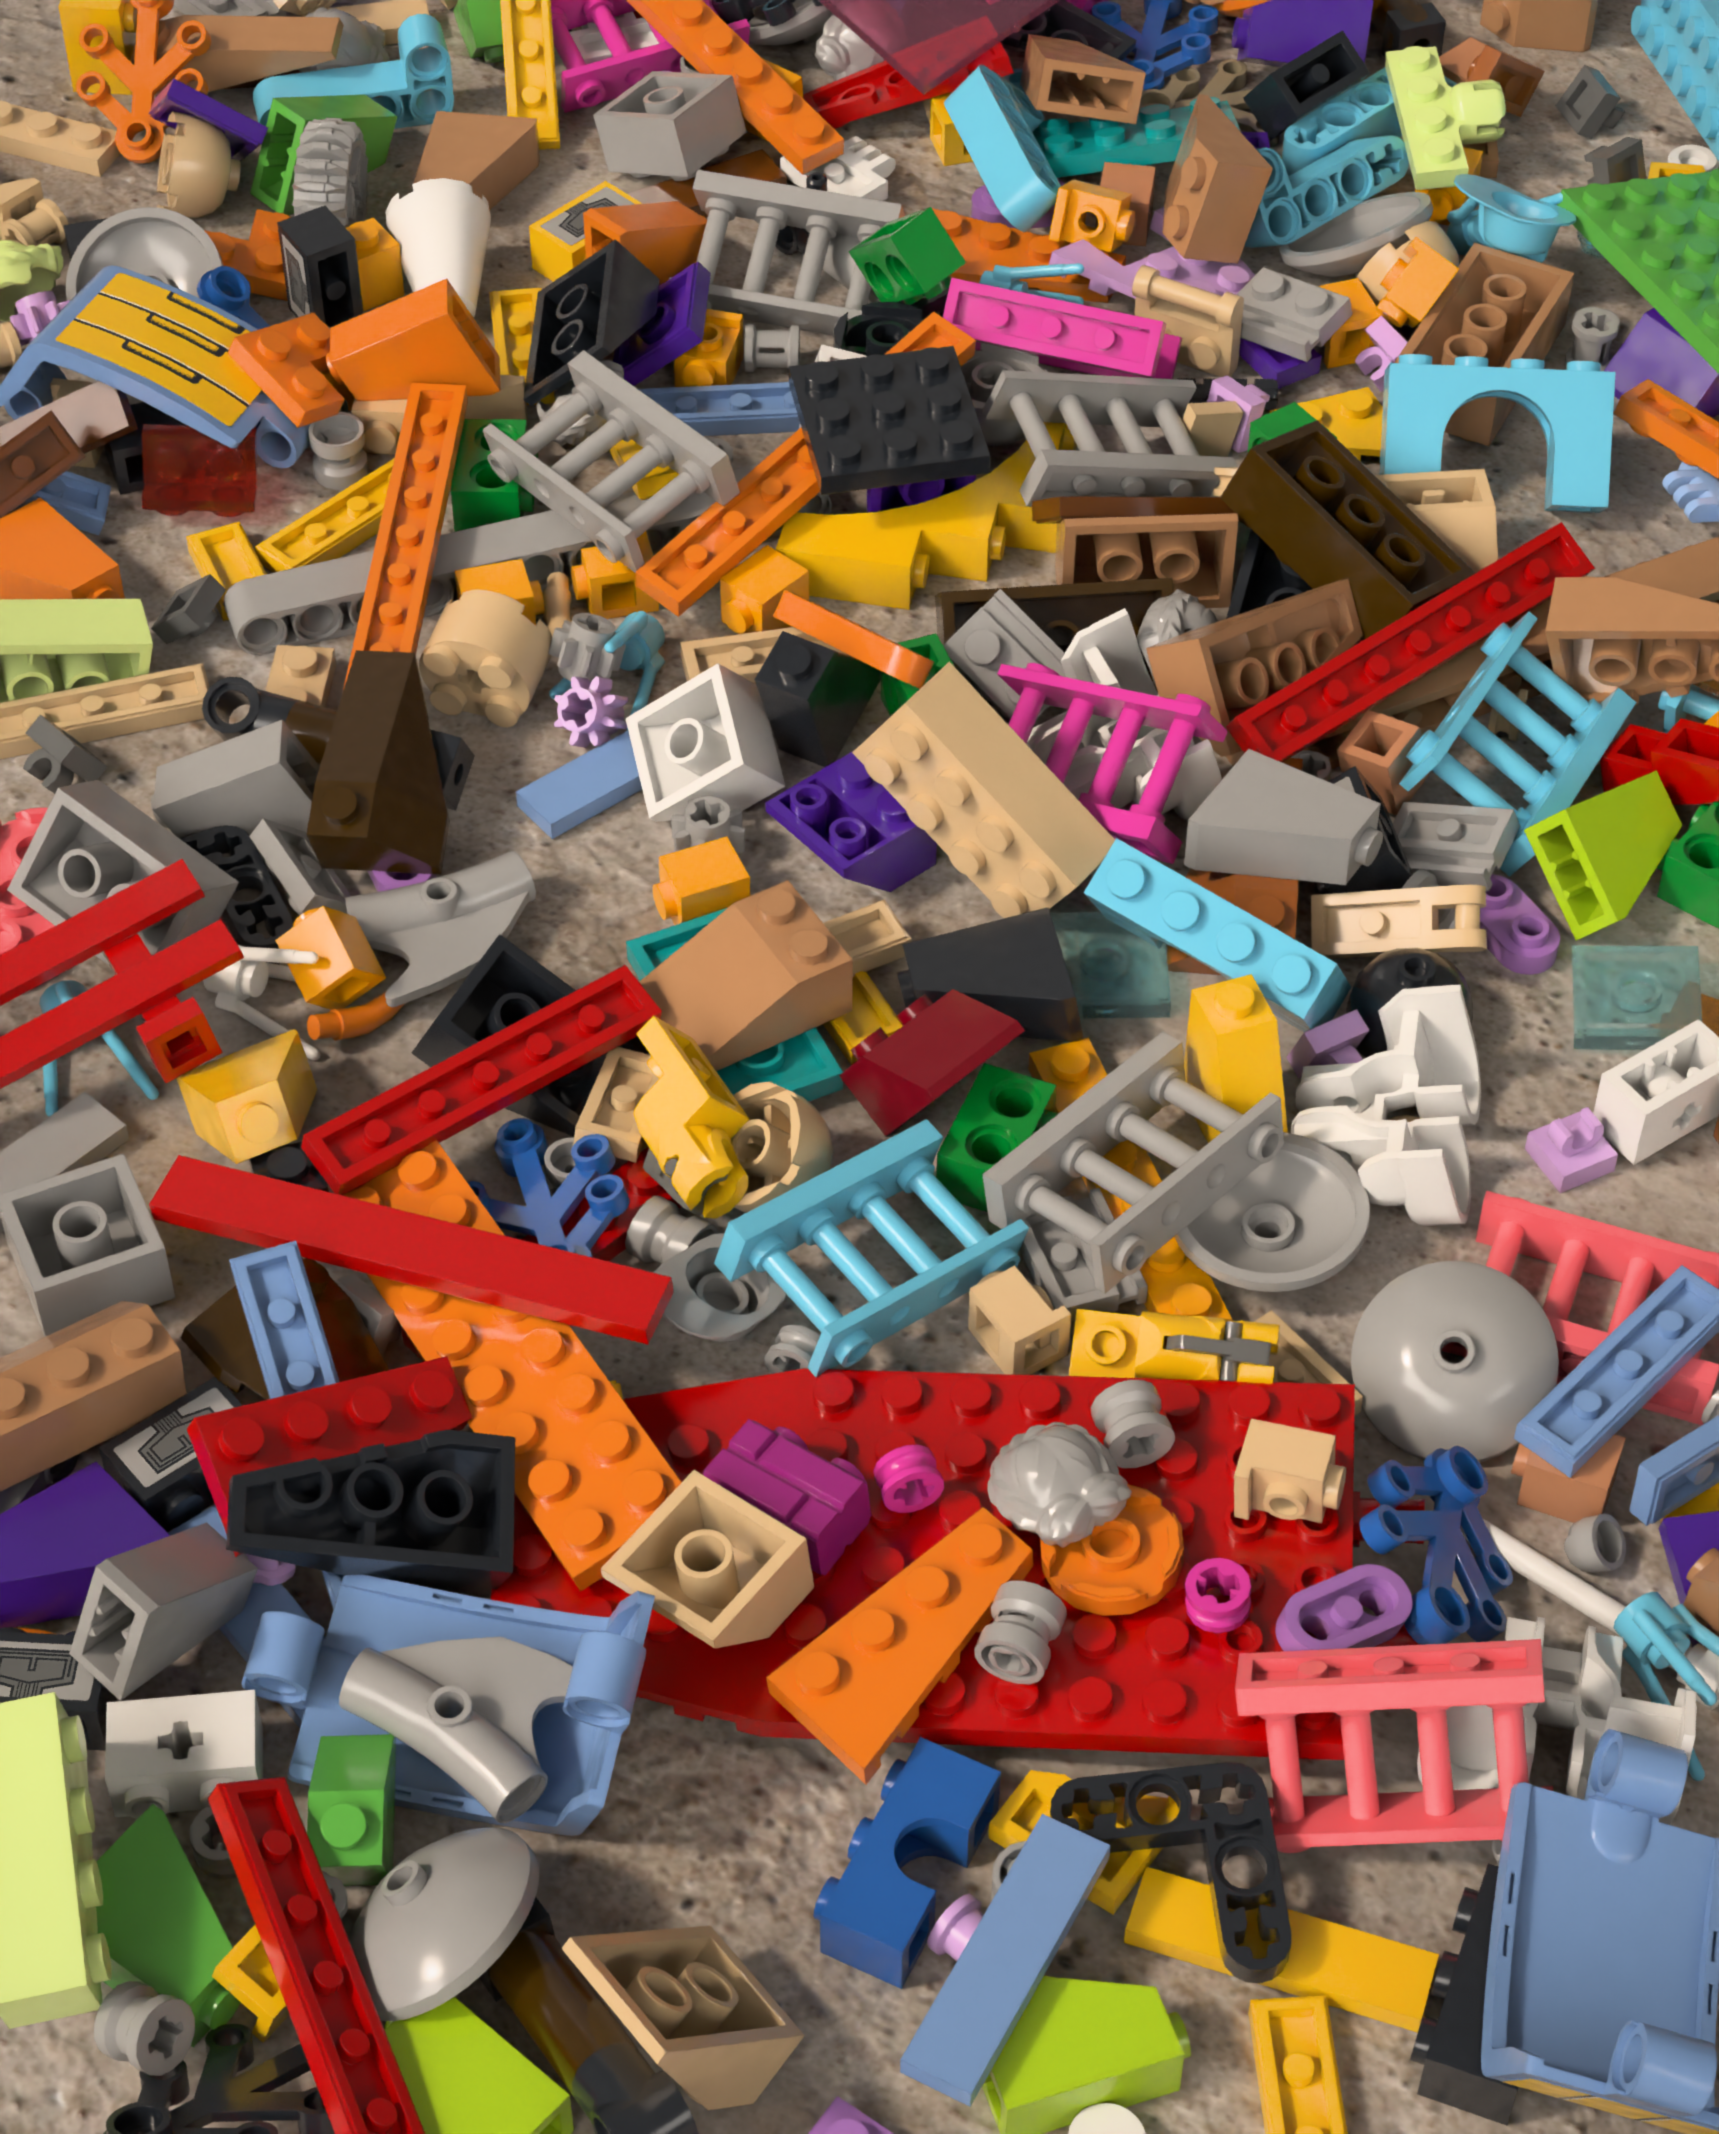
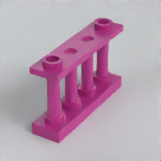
(607, 79)
(1063, 331)
(1183, 718)

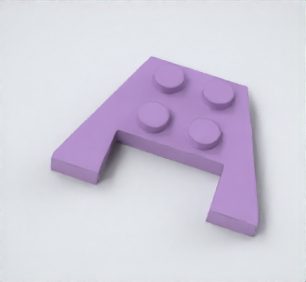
(1109, 276)

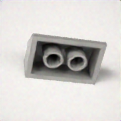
(102, 844)

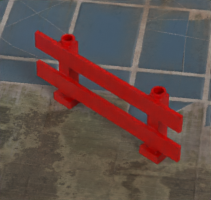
(143, 983)

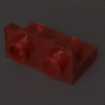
(197, 473)

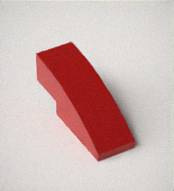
(1683, 758)

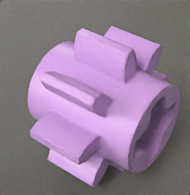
(35, 314)
(590, 711)

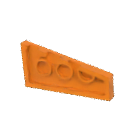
(993, 244)
(885, 1656)

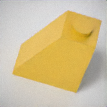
(1233, 1047)
(251, 1097)

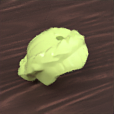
(26, 272)

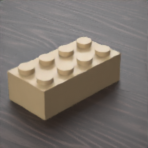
(984, 796)

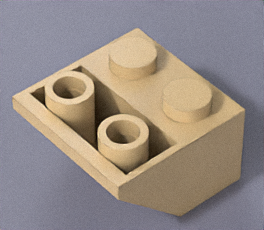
(1455, 507)

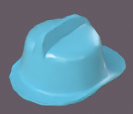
(1512, 219)

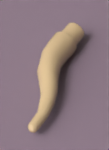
(556, 601)

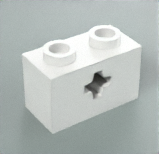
(1661, 1092)
(180, 1749)

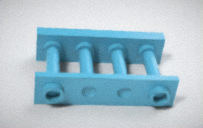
(1570, 756)
(860, 1190)

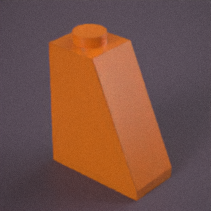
(658, 234)
(413, 341)
(52, 559)

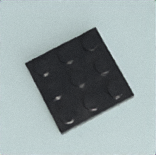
(888, 420)

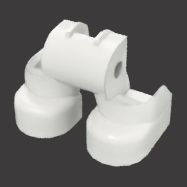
(1111, 657)
(1426, 1065)
(1579, 1696)

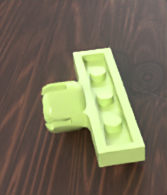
(1440, 117)

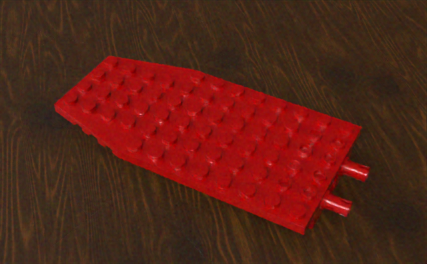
(1112, 1679)

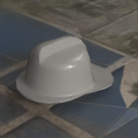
(710, 1304)

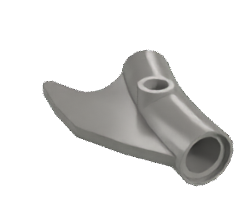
(444, 922)
(465, 1711)

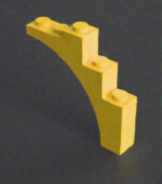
(892, 551)

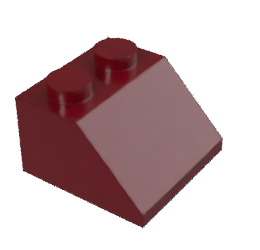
(925, 1056)

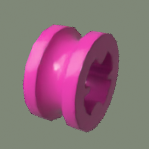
(908, 1478)
(1204, 1608)

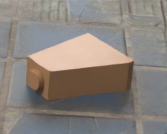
(1080, 80)
(482, 151)

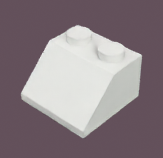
(705, 742)

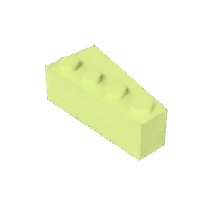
(70, 644)
(47, 1867)

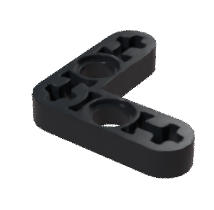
(250, 871)
(1222, 1838)

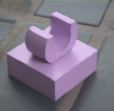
(1386, 350)
(1250, 400)
(1329, 1043)
(1572, 1150)

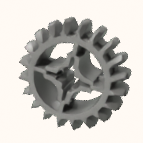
(332, 170)

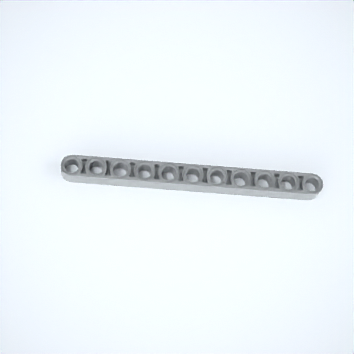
(327, 596)

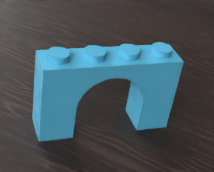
(1569, 405)
(1174, 910)

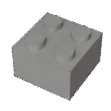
(670, 124)
(85, 1243)

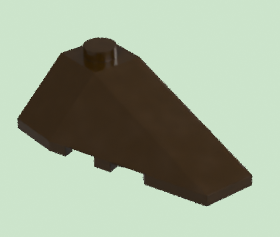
(379, 778)
(226, 1347)

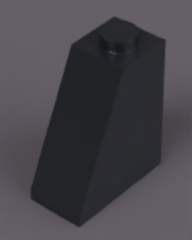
(813, 697)
(1003, 964)

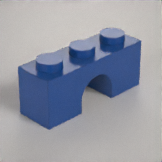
(930, 1808)

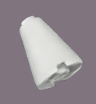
(441, 235)

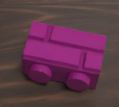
(796, 1487)

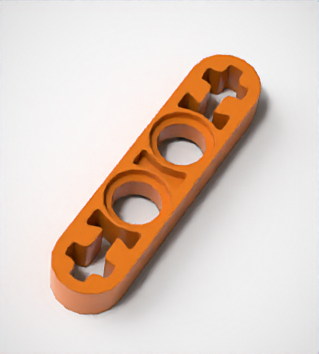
(853, 639)

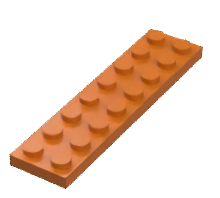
(579, 1450)

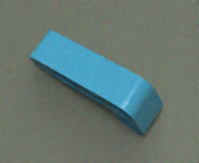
(397, 82)
(1356, 114)
(997, 132)
(1324, 188)

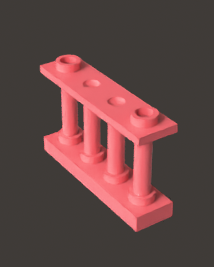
(1605, 1251)
(1382, 1678)

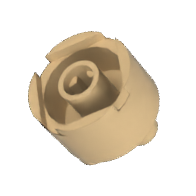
(485, 657)

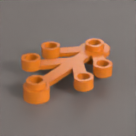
(142, 78)

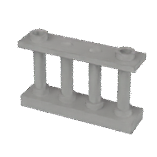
(774, 208)
(1104, 400)
(628, 416)
(1116, 1112)

